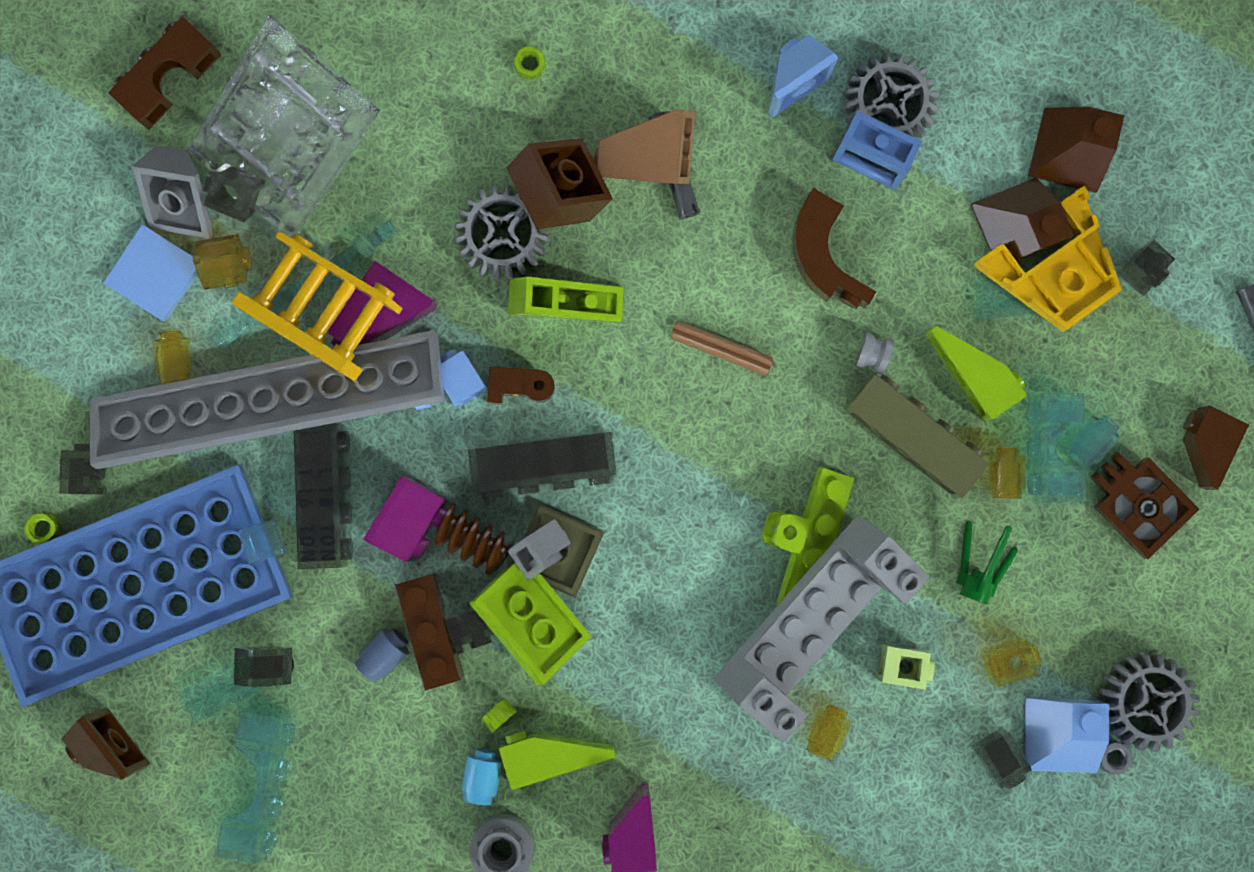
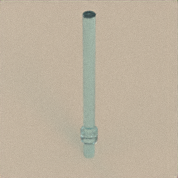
(363, 246)

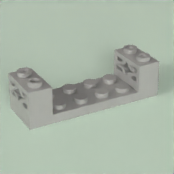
(812, 620)

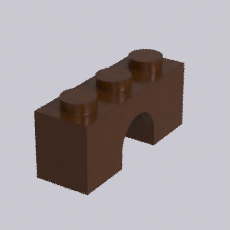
(141, 87)
(428, 631)

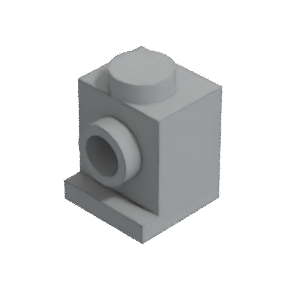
(540, 549)

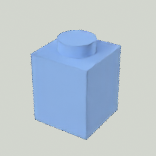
(460, 378)

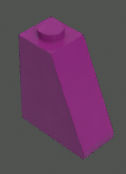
(387, 322)

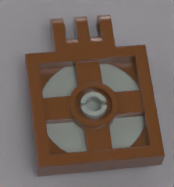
(1142, 503)

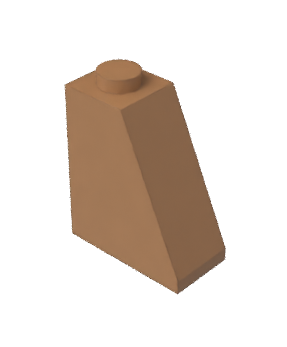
(650, 151)

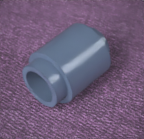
(382, 654)

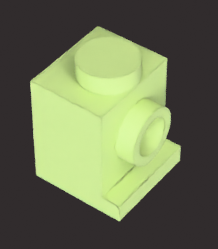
(921, 667)

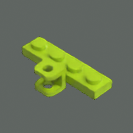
(813, 532)

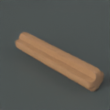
(721, 348)

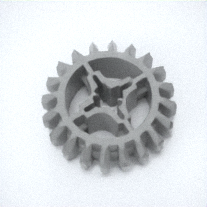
(885, 87)
(491, 244)
(1178, 693)

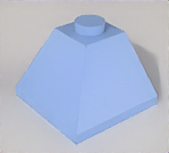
(800, 70)
(1065, 734)

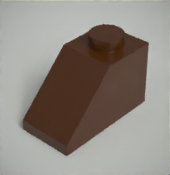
(1212, 444)

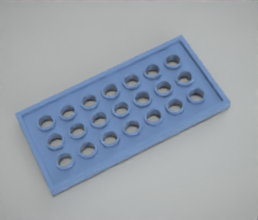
(168, 629)

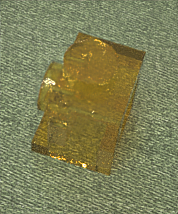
(998, 659)

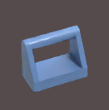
(880, 145)

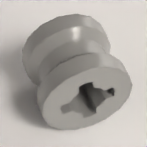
(874, 353)

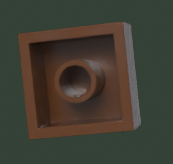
(559, 183)

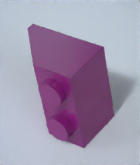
(407, 519)
(631, 836)

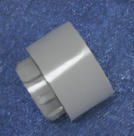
(506, 827)

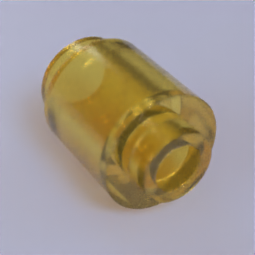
(172, 357)
(1007, 473)
(828, 732)

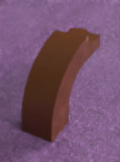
(813, 254)

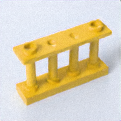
(314, 338)

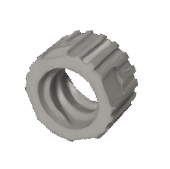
(1125, 760)

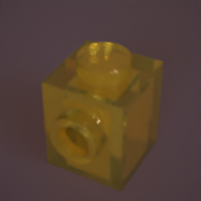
(222, 261)

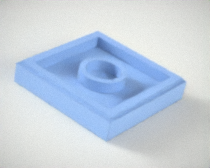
(152, 273)

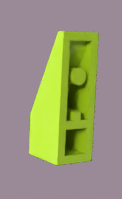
(565, 300)
(982, 378)
(544, 756)

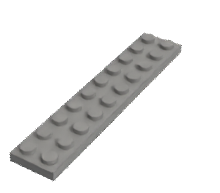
(263, 401)

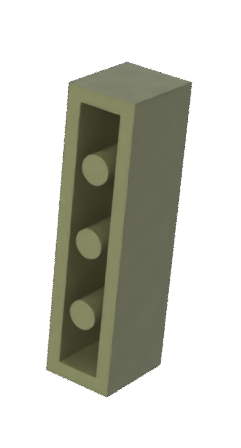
(917, 436)

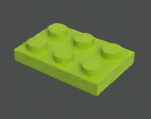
(530, 622)

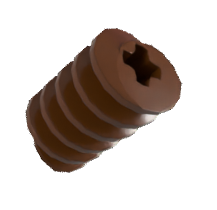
(472, 540)

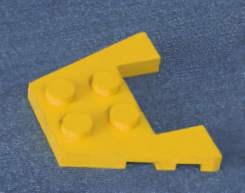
(1069, 280)

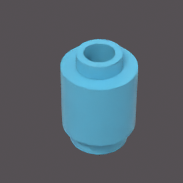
(481, 777)

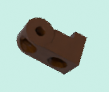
(519, 382)

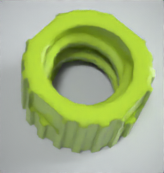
(522, 54)
(32, 533)
(499, 715)

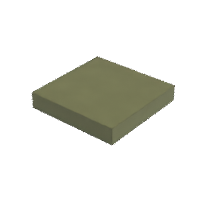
(569, 571)

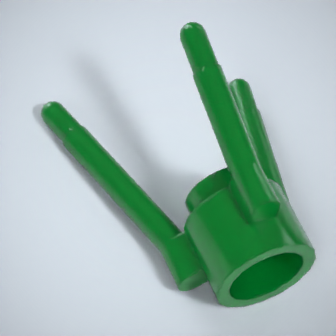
(979, 584)

